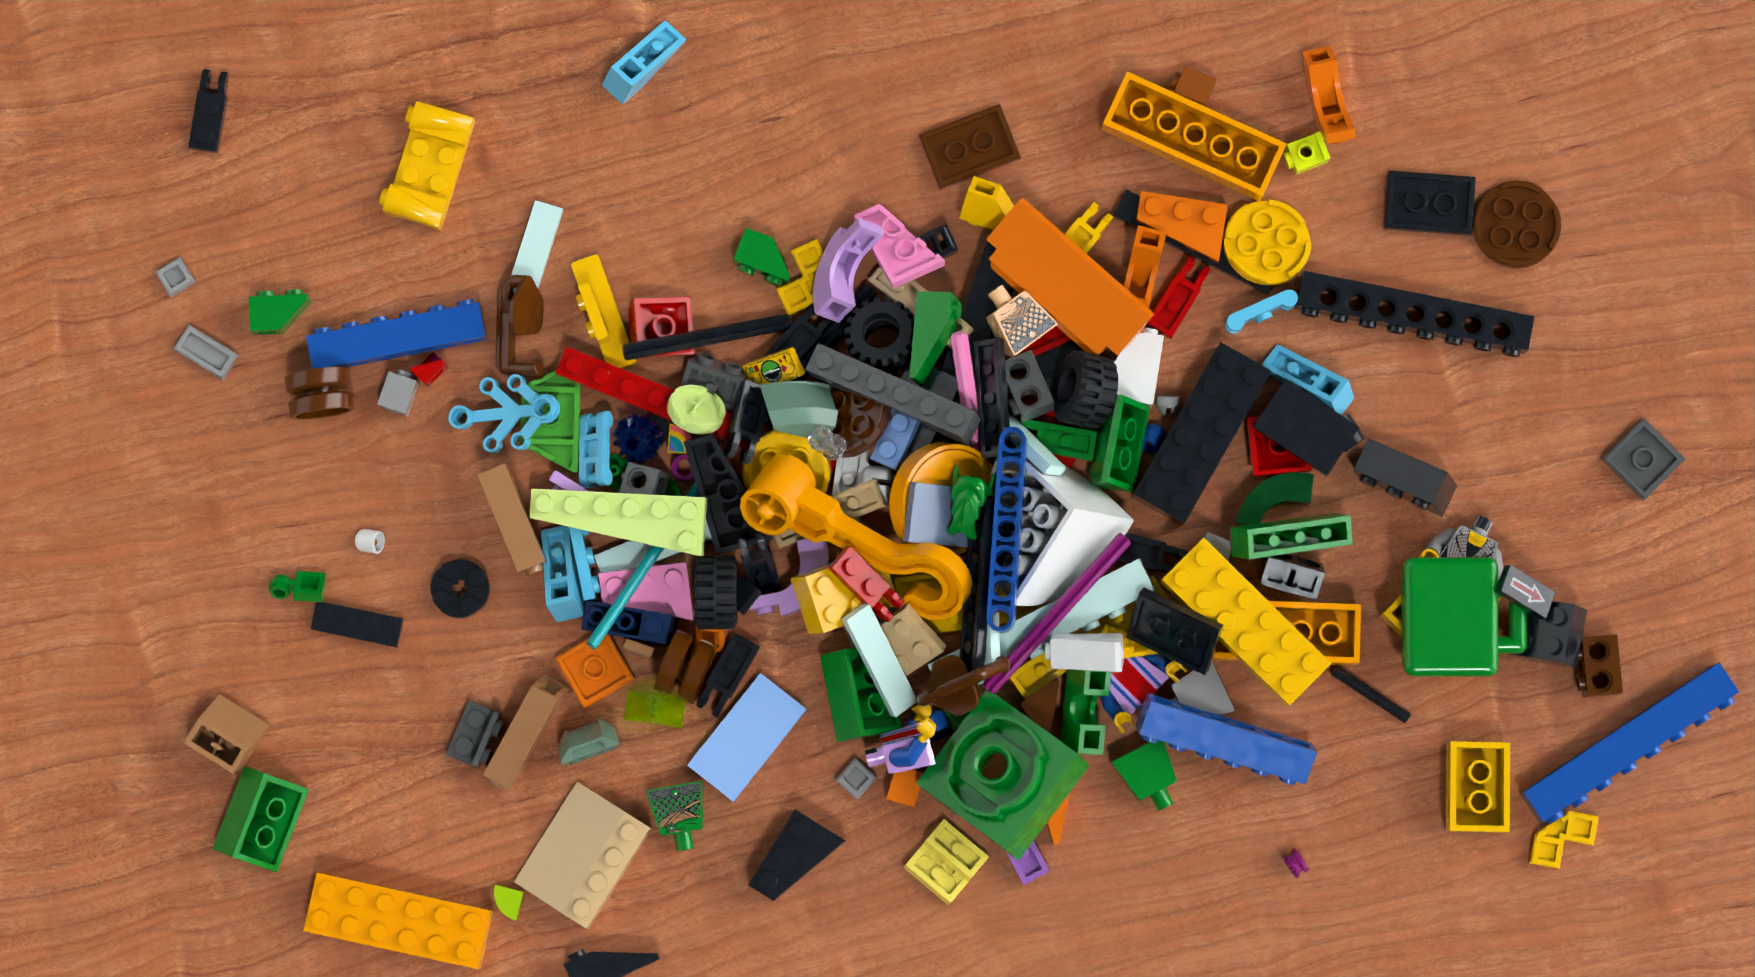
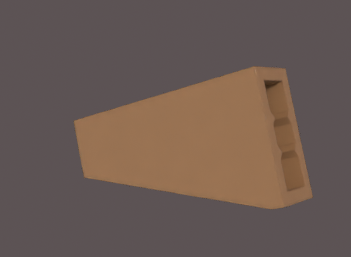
(512, 519)
(525, 731)

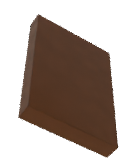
(969, 146)

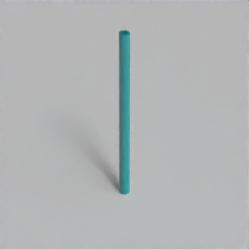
(629, 589)

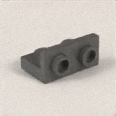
(716, 376)
(474, 735)

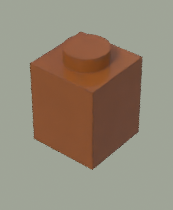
(1193, 85)

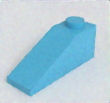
(642, 62)
(1310, 377)
(561, 575)

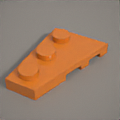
(1186, 220)

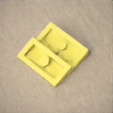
(946, 862)

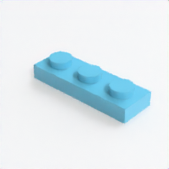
(584, 558)

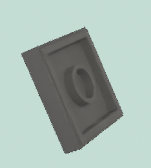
(1643, 459)

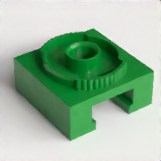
(1029, 791)

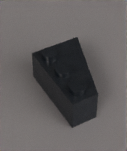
(1405, 477)
(793, 855)

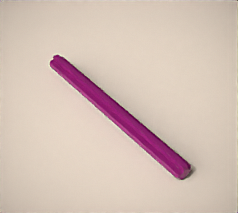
(1060, 610)

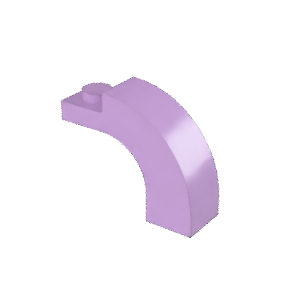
(837, 268)
(811, 557)

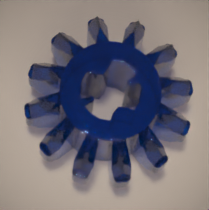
(627, 435)

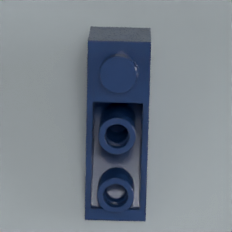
(632, 623)

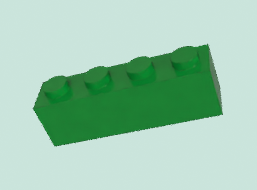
(1291, 535)

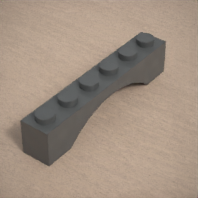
(876, 385)

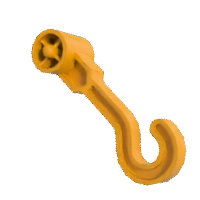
(787, 498)

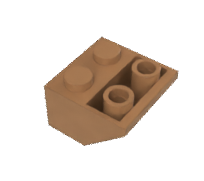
(226, 734)

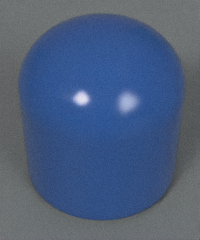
(1155, 435)
(942, 723)

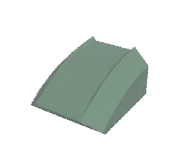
(799, 406)
(587, 742)

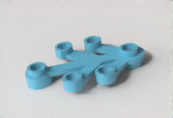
(509, 413)

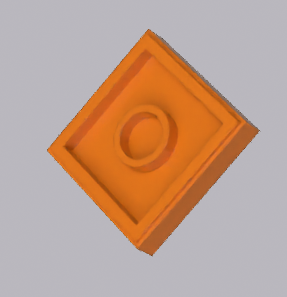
(594, 672)

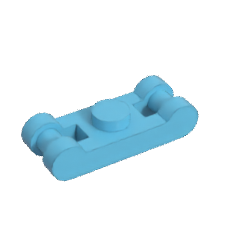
(1261, 311)
(595, 449)

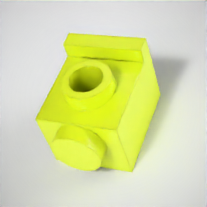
(1300, 164)

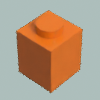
(904, 787)

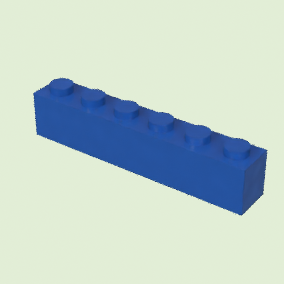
(397, 337)
(1225, 739)

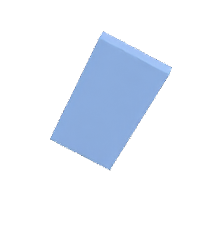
(747, 737)

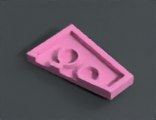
(898, 251)
(662, 589)

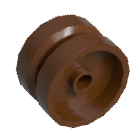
(319, 393)
(680, 665)

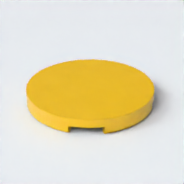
(1267, 242)
(782, 443)

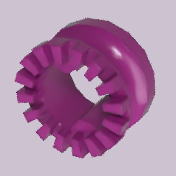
(675, 467)
(1295, 863)

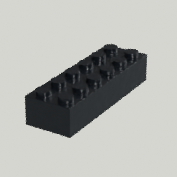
(1201, 434)

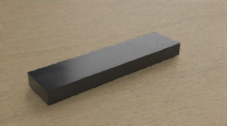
(991, 394)

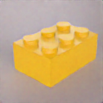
(826, 599)
(1478, 787)

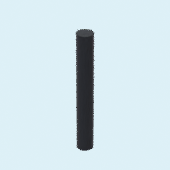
(1371, 694)

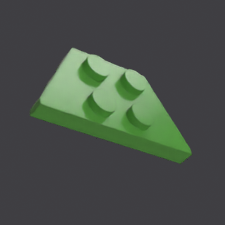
(560, 438)

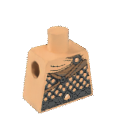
(1017, 320)

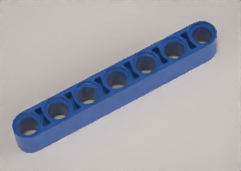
(1007, 515)

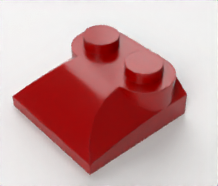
(660, 318)
(1268, 457)

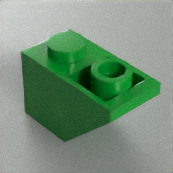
(760, 255)
(276, 313)

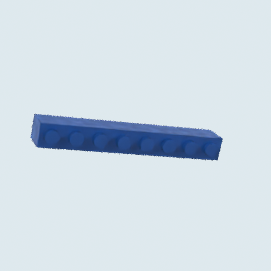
(1629, 743)

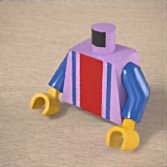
(1129, 687)
(907, 746)

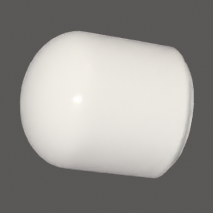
(365, 541)

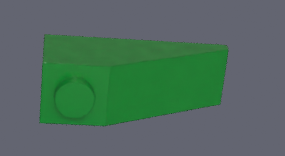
(933, 325)

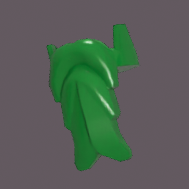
(968, 497)

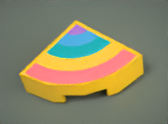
(676, 440)

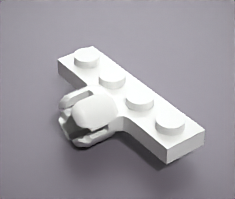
(857, 470)

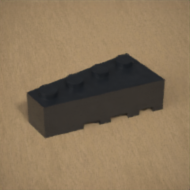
(723, 488)

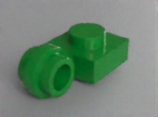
(305, 587)

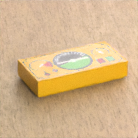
(774, 367)

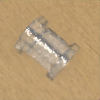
(826, 438)

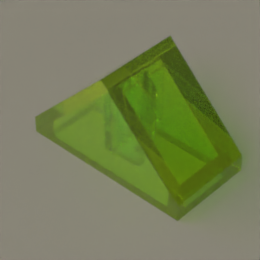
(654, 709)

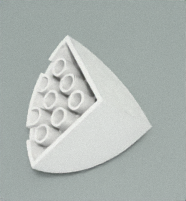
(1062, 531)

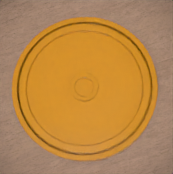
(934, 465)

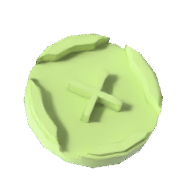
(696, 409)

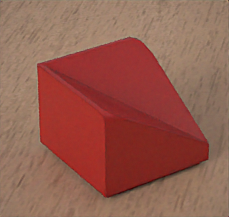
(430, 369)

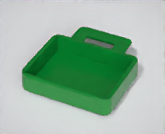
(1454, 618)

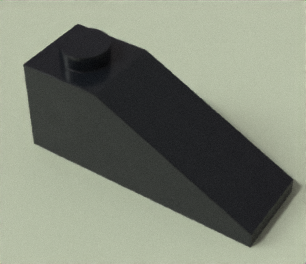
(607, 963)

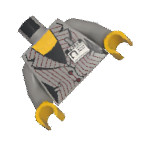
(1466, 543)

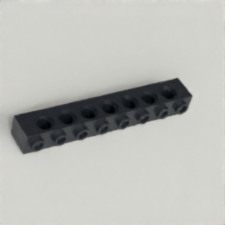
(1517, 325)

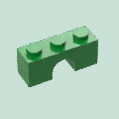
(1079, 722)

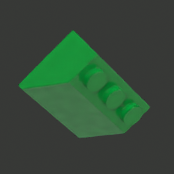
(1120, 446)
(854, 698)
(260, 819)

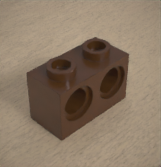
(1607, 665)

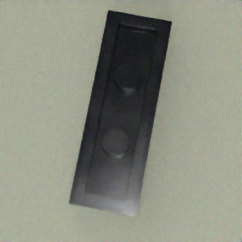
(357, 624)

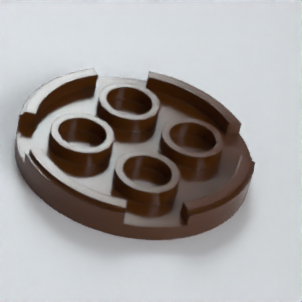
(1516, 224)
(858, 421)

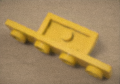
(602, 310)

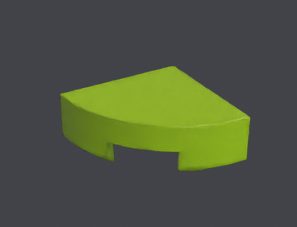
(508, 901)

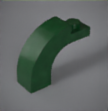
(1276, 490)

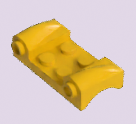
(428, 165)

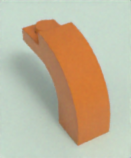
(1326, 95)
(1144, 263)

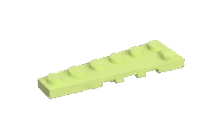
(643, 518)

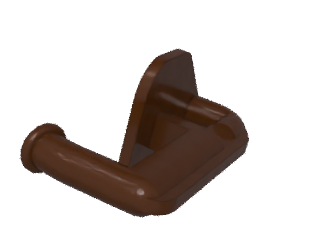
(517, 315)
(953, 685)

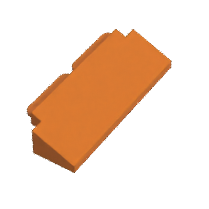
(1065, 281)

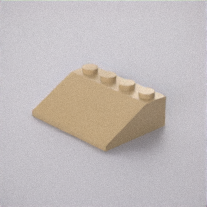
(582, 855)

